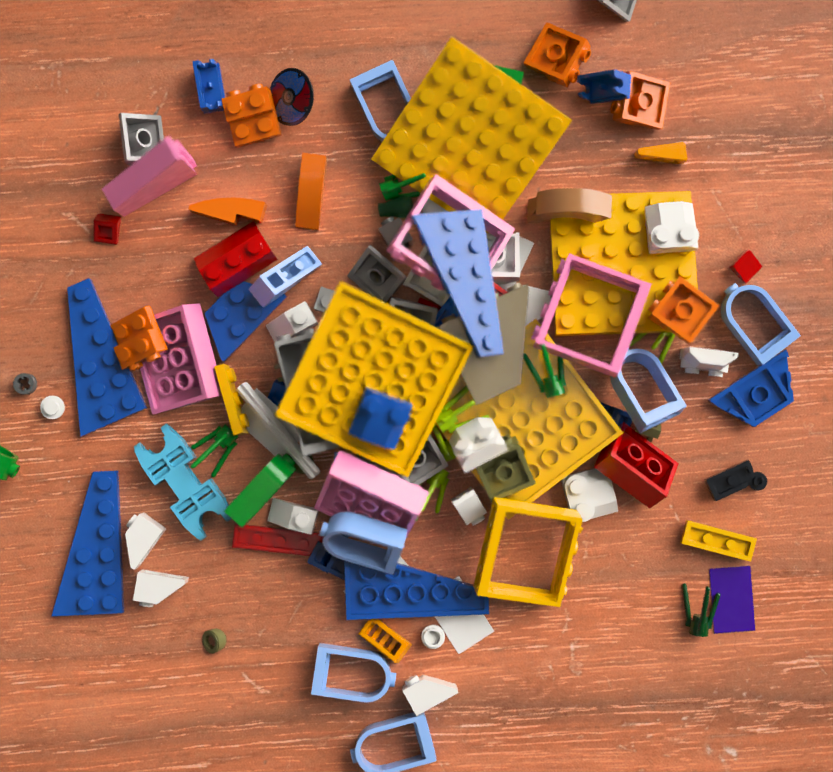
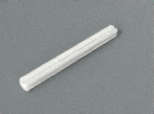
(278, 430)

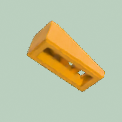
(668, 153)
(396, 658)

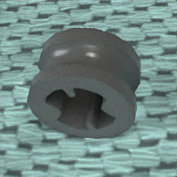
(18, 386)

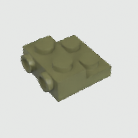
(506, 472)

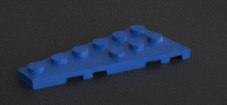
(102, 386)
(94, 565)

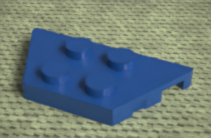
(236, 318)
(758, 392)

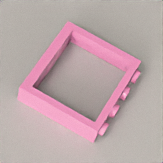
(459, 202)
(608, 275)

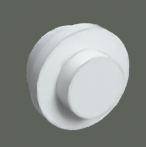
(52, 407)
(433, 636)

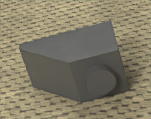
(389, 230)

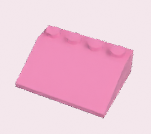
(187, 368)
(370, 492)

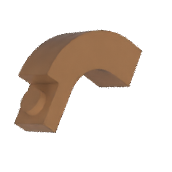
(569, 203)

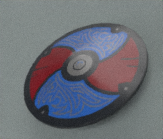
(292, 96)

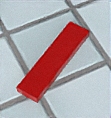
(274, 539)

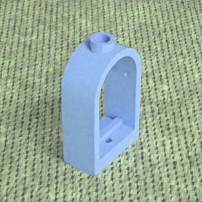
(371, 78)
(775, 345)
(659, 415)
(366, 529)
(321, 672)
(424, 739)

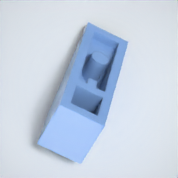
(284, 276)

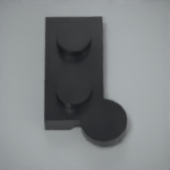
(734, 480)

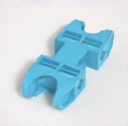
(182, 481)

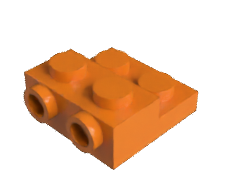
(558, 54)
(646, 102)
(251, 115)
(682, 310)
(138, 339)

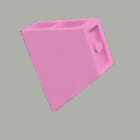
(150, 176)

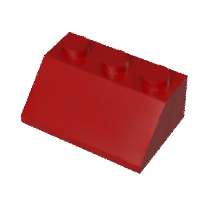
(235, 259)
(637, 467)

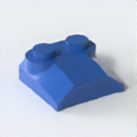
(380, 418)

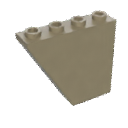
(499, 373)

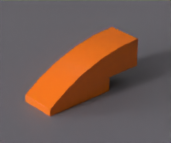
(310, 191)
(230, 209)

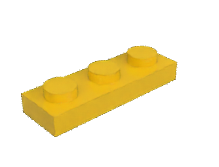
(232, 399)
(718, 540)

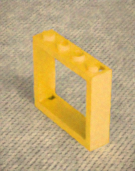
(563, 567)

